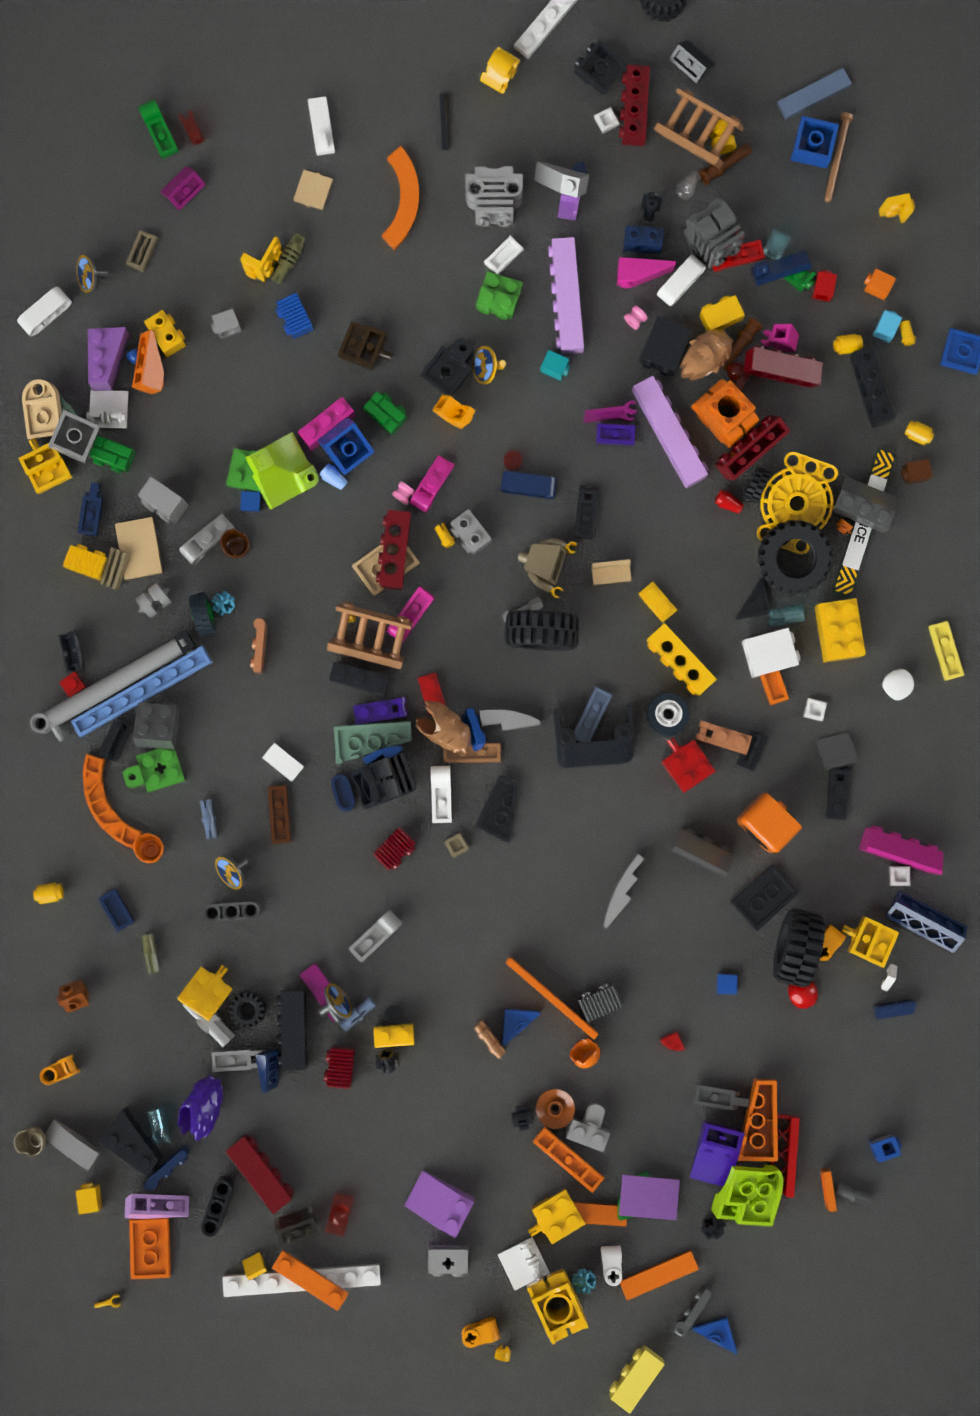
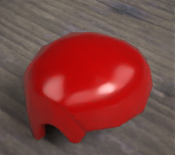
(803, 996)

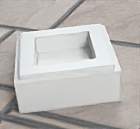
(606, 120)
(815, 709)
(899, 875)

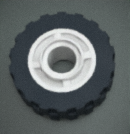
(676, 706)

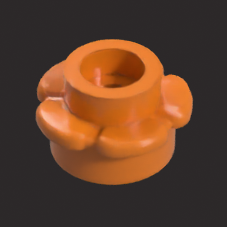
(844, 526)

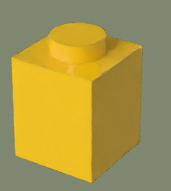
(89, 1198)

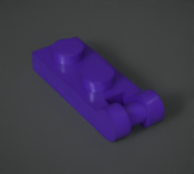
(380, 711)

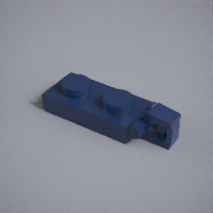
(91, 511)

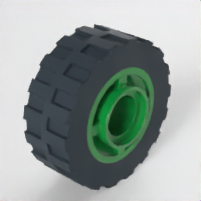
(202, 613)

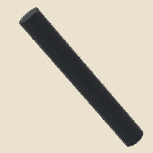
(444, 121)

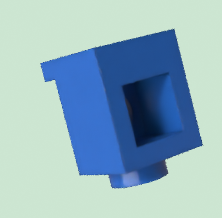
(885, 1154)

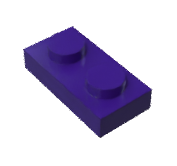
(615, 434)

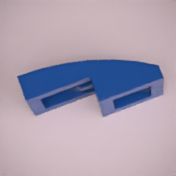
(387, 752)

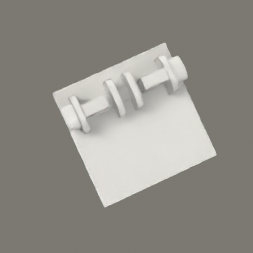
(108, 408)
(523, 1263)

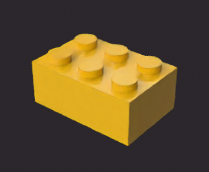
(840, 630)

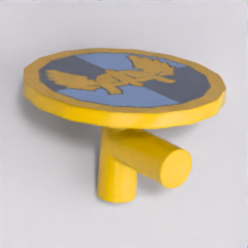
(485, 365)

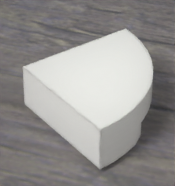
(892, 972)

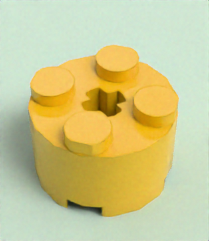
(500, 69)

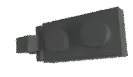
(719, 1097)
(692, 1312)

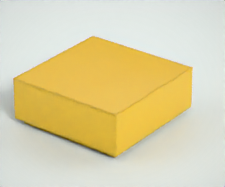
(254, 1266)

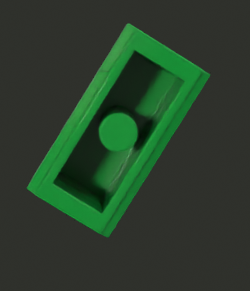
(385, 412)
(112, 454)

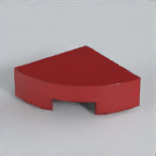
(672, 1042)

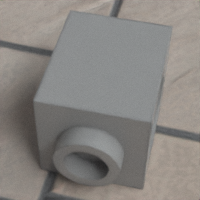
(225, 324)

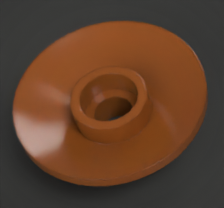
(551, 1118)

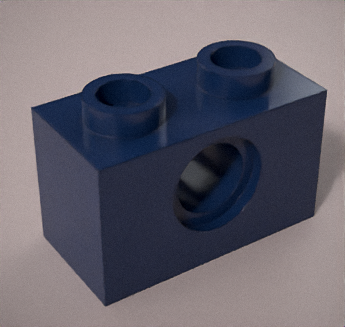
(643, 239)

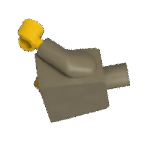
(545, 562)

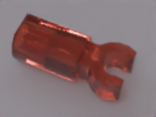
(192, 129)

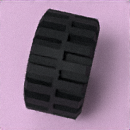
(663, 8)

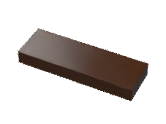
(279, 814)

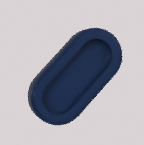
(343, 792)

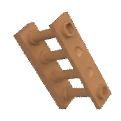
(697, 147)
(375, 653)

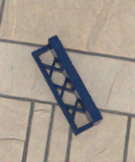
(929, 919)

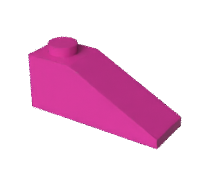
(636, 271)

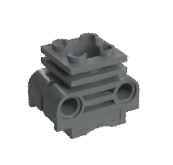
(714, 233)

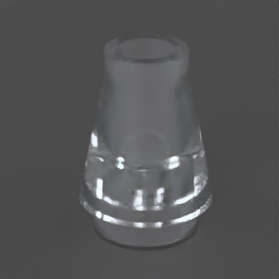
(687, 187)

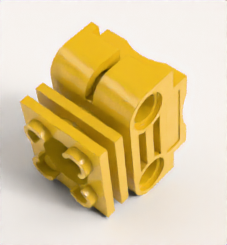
(553, 1320)

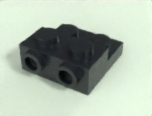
(599, 67)

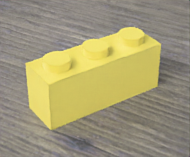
(636, 1378)

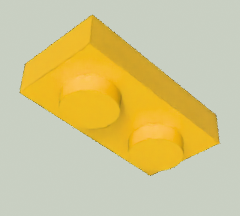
(657, 602)

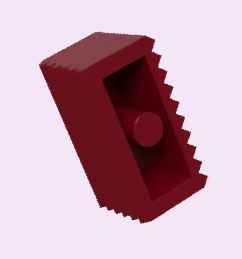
(394, 849)
(340, 1067)

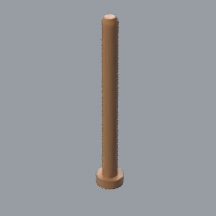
(846, 118)

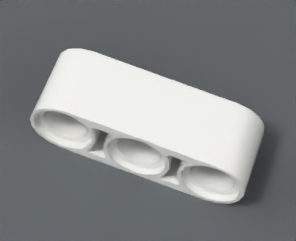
(681, 280)
(44, 311)

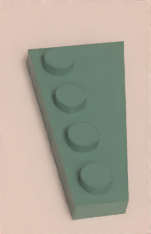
(366, 738)

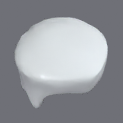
(898, 684)

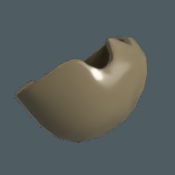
(30, 1141)

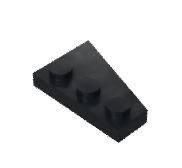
(498, 809)

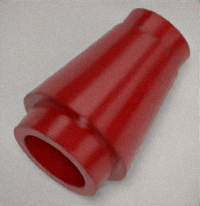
(728, 501)

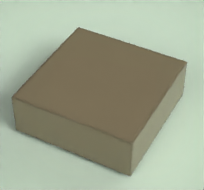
(456, 845)

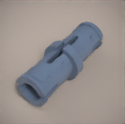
(208, 819)
(358, 1014)

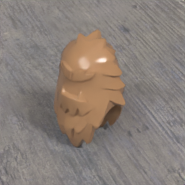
(706, 354)
(446, 728)

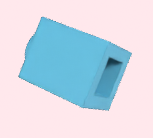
(887, 326)

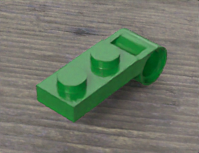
(158, 129)

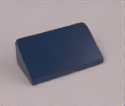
(894, 1009)

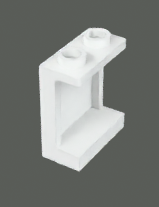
(771, 652)

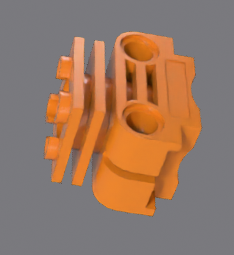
(726, 429)

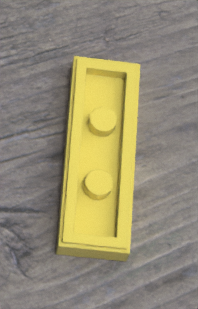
(946, 650)

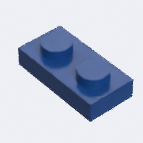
(477, 736)

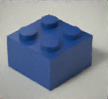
(814, 142)
(346, 446)

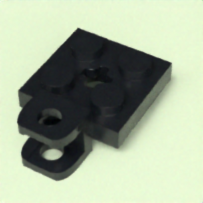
(455, 361)

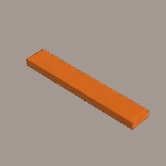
(552, 997)

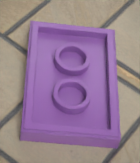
(649, 1197)

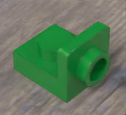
(801, 280)

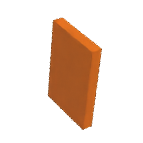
(150, 1248)

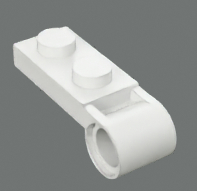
(441, 794)

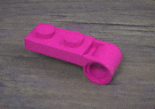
(431, 484)
(414, 610)

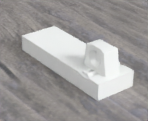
(321, 126)

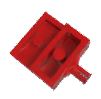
(687, 765)

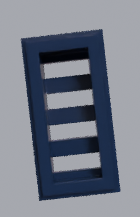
(268, 1064)

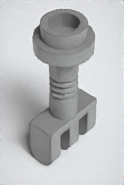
(534, 604)

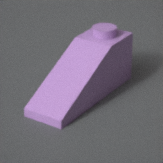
(156, 1206)

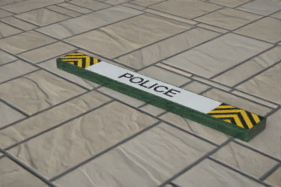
(860, 533)

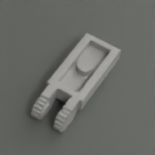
(234, 1060)

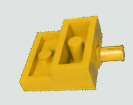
(44, 467)
(871, 941)
(206, 992)
(556, 1217)

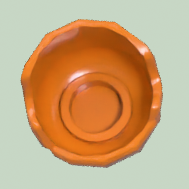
(148, 848)
(585, 1053)

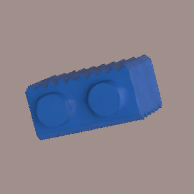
(294, 315)

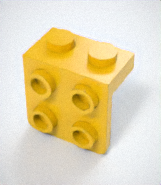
(264, 268)

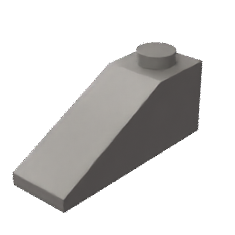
(561, 179)

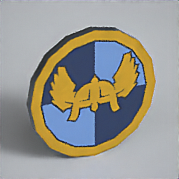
(87, 273)
(230, 871)
(338, 1003)

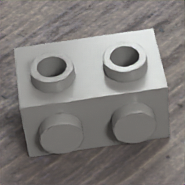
(470, 532)

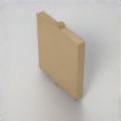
(313, 189)

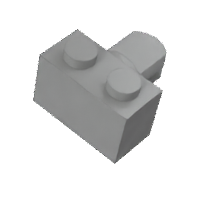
(589, 1130)

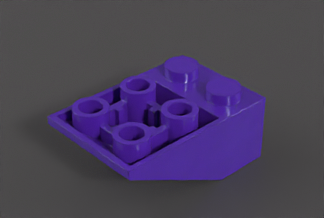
(716, 1152)

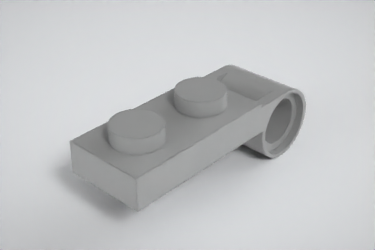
(205, 539)
(375, 936)

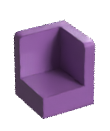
(568, 207)

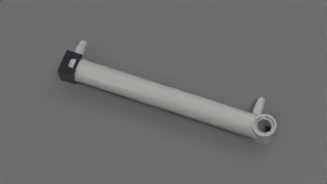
(113, 683)

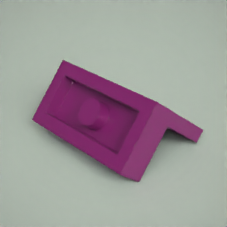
(183, 187)

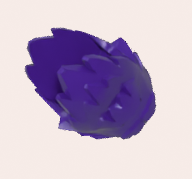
(201, 1107)

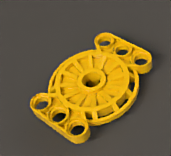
(801, 484)

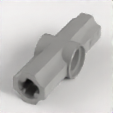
(214, 1027)

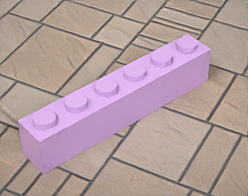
(567, 296)
(670, 432)

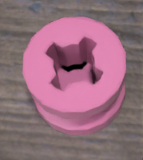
(635, 317)
(403, 493)

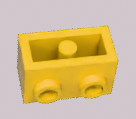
(165, 333)

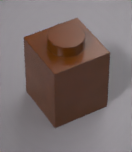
(916, 471)

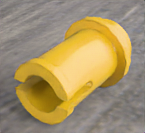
(907, 333)
(444, 535)

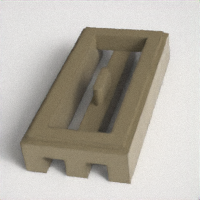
(136, 265)
(112, 568)

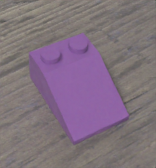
(439, 1203)

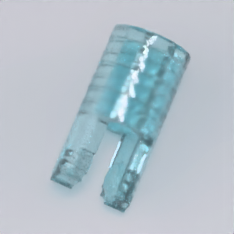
(786, 615)
(159, 1125)

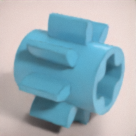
(223, 603)
(584, 1281)

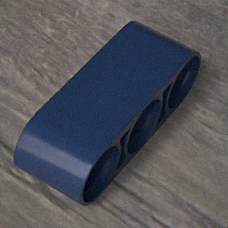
(528, 485)

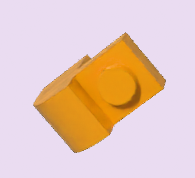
(453, 411)

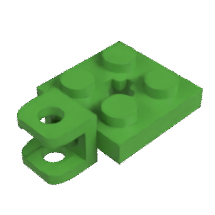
(146, 772)

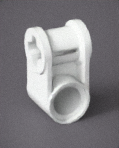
(611, 1260)

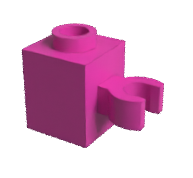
(783, 337)

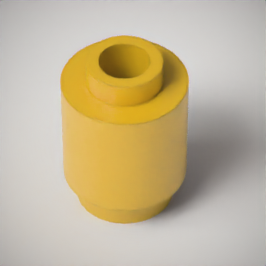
(847, 343)
(919, 432)
(48, 893)

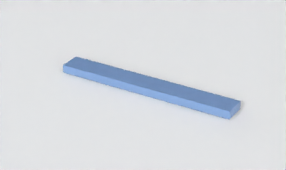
(141, 691)

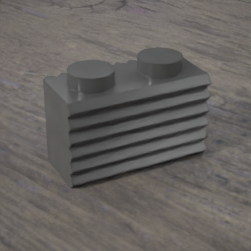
(599, 1002)

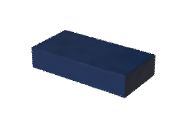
(116, 910)

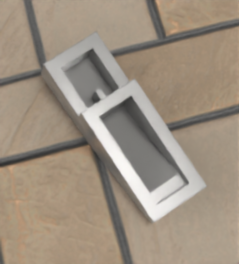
(508, 719)
(72, 1144)

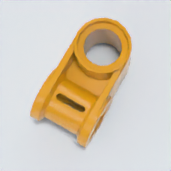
(832, 941)
(62, 1069)
(483, 1332)

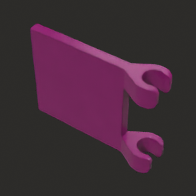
(610, 413)

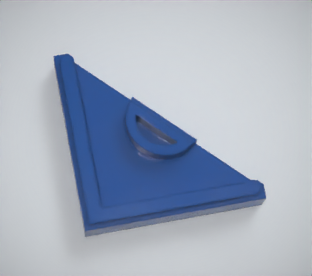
(515, 1021)
(717, 1332)

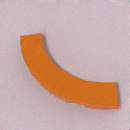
(409, 198)
(100, 806)

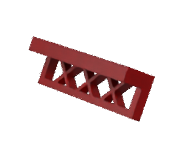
(791, 1153)

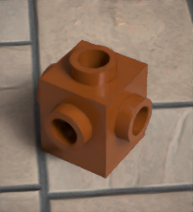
(73, 996)

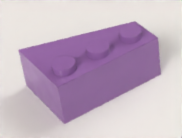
(104, 356)

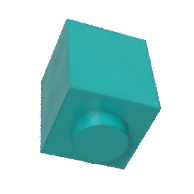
(555, 365)

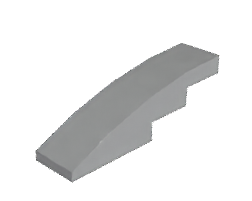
(619, 898)

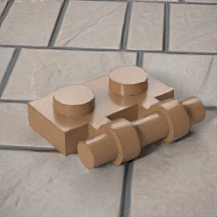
(489, 1038)

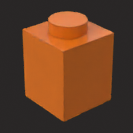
(879, 284)

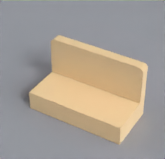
(611, 572)

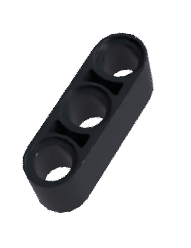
(213, 1215)

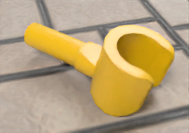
(108, 1302)

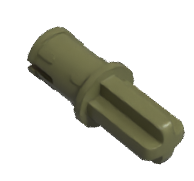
(150, 953)

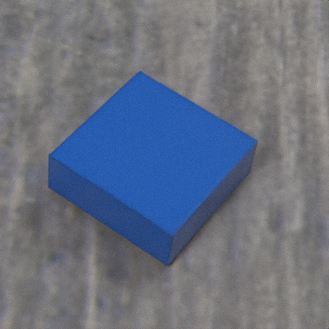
(250, 501)
(727, 984)

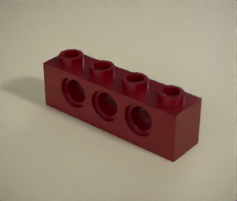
(401, 520)

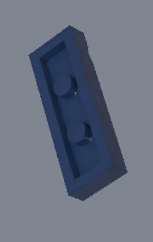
(783, 267)

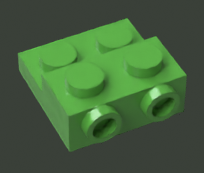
(499, 296)
(240, 472)

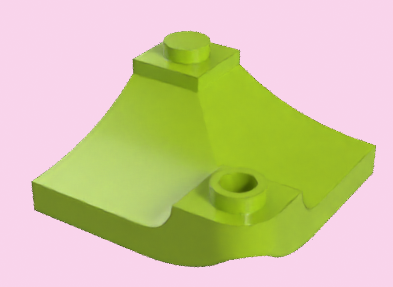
(282, 470)
(750, 1195)

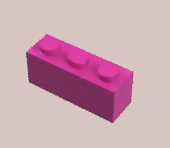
(325, 422)

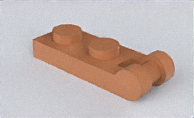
(259, 645)
(724, 738)

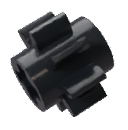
(387, 1061)
(522, 1118)
(712, 1227)

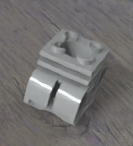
(494, 195)

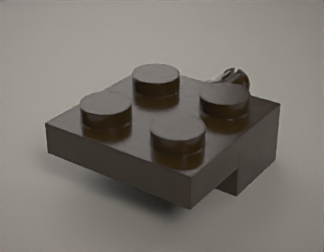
(364, 346)

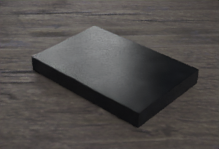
(764, 898)

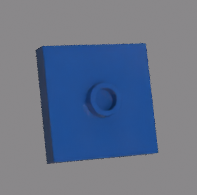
(962, 351)

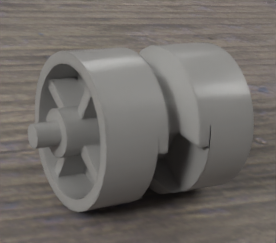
(155, 597)

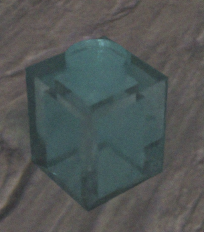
(776, 245)

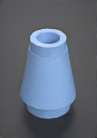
(333, 476)

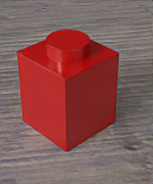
(824, 285)

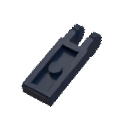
(165, 1169)

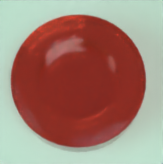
(512, 460)

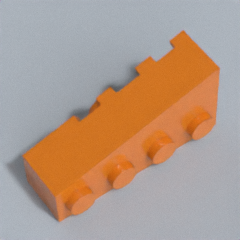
(760, 1123)

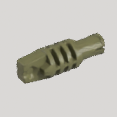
(289, 257)

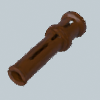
(712, 172)
(744, 337)

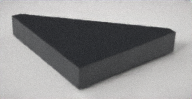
(757, 603)

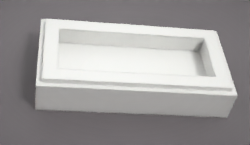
(503, 255)
(283, 762)

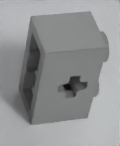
(437, 1260)

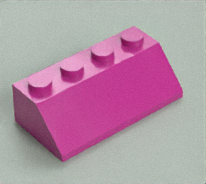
(902, 851)

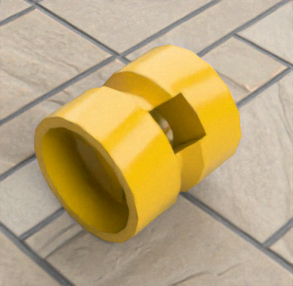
(715, 135)

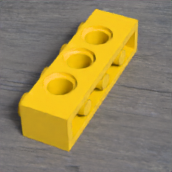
(665, 634)

